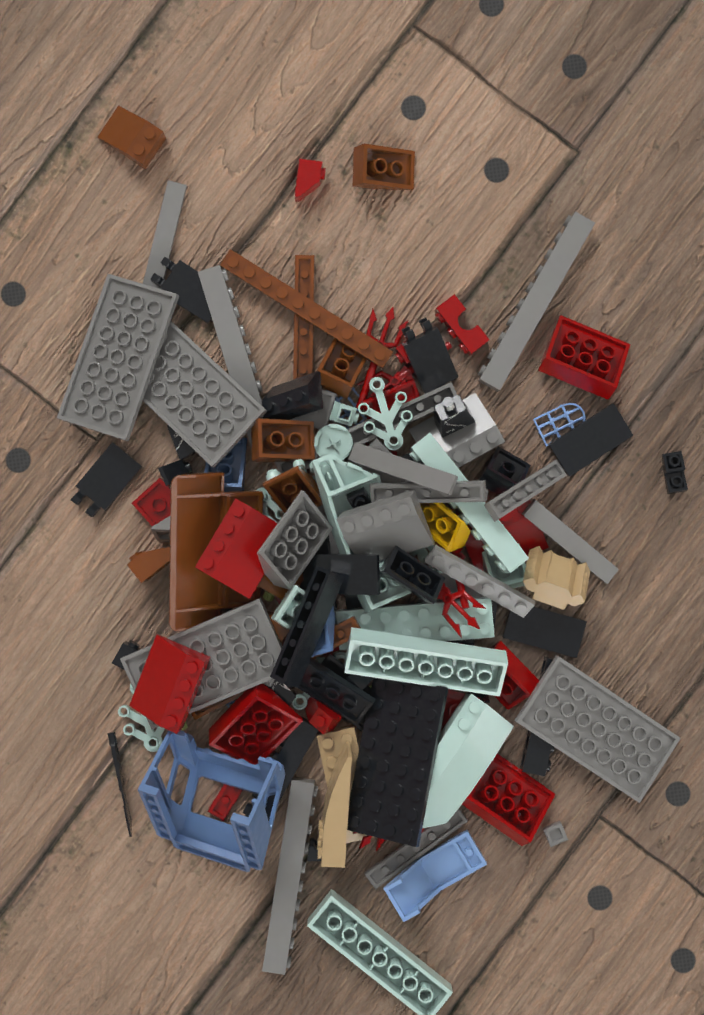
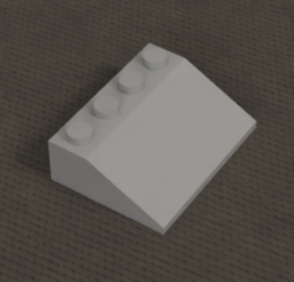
(467, 442)
(386, 524)
(293, 542)

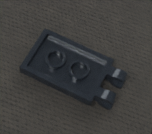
(187, 284)
(428, 357)
(106, 479)

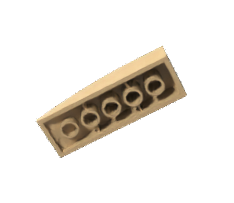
(330, 749)
(334, 822)

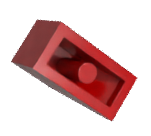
(308, 177)
(321, 716)

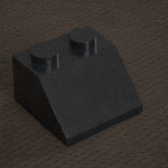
(504, 471)

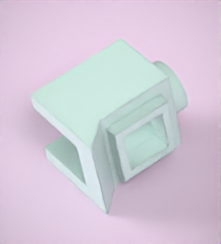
(337, 407)

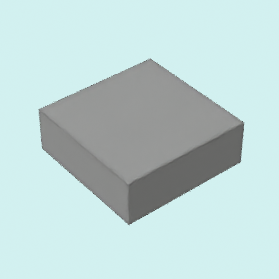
(555, 833)

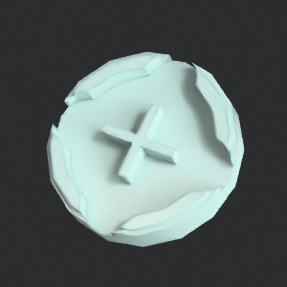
(333, 440)

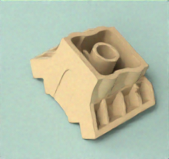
(555, 579)

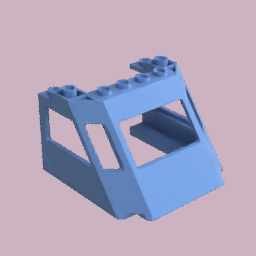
(234, 845)

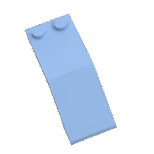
(433, 873)

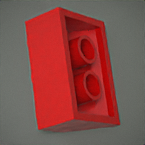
(518, 680)

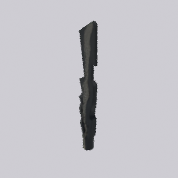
(116, 759)

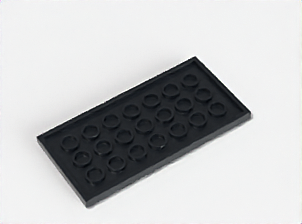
(396, 761)

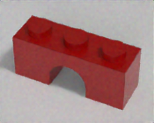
(448, 314)

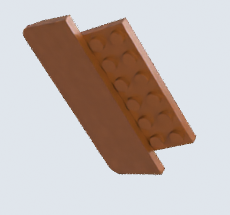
(195, 514)

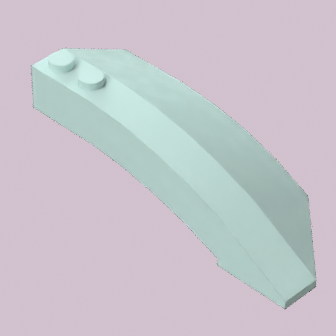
(334, 481)
(462, 756)

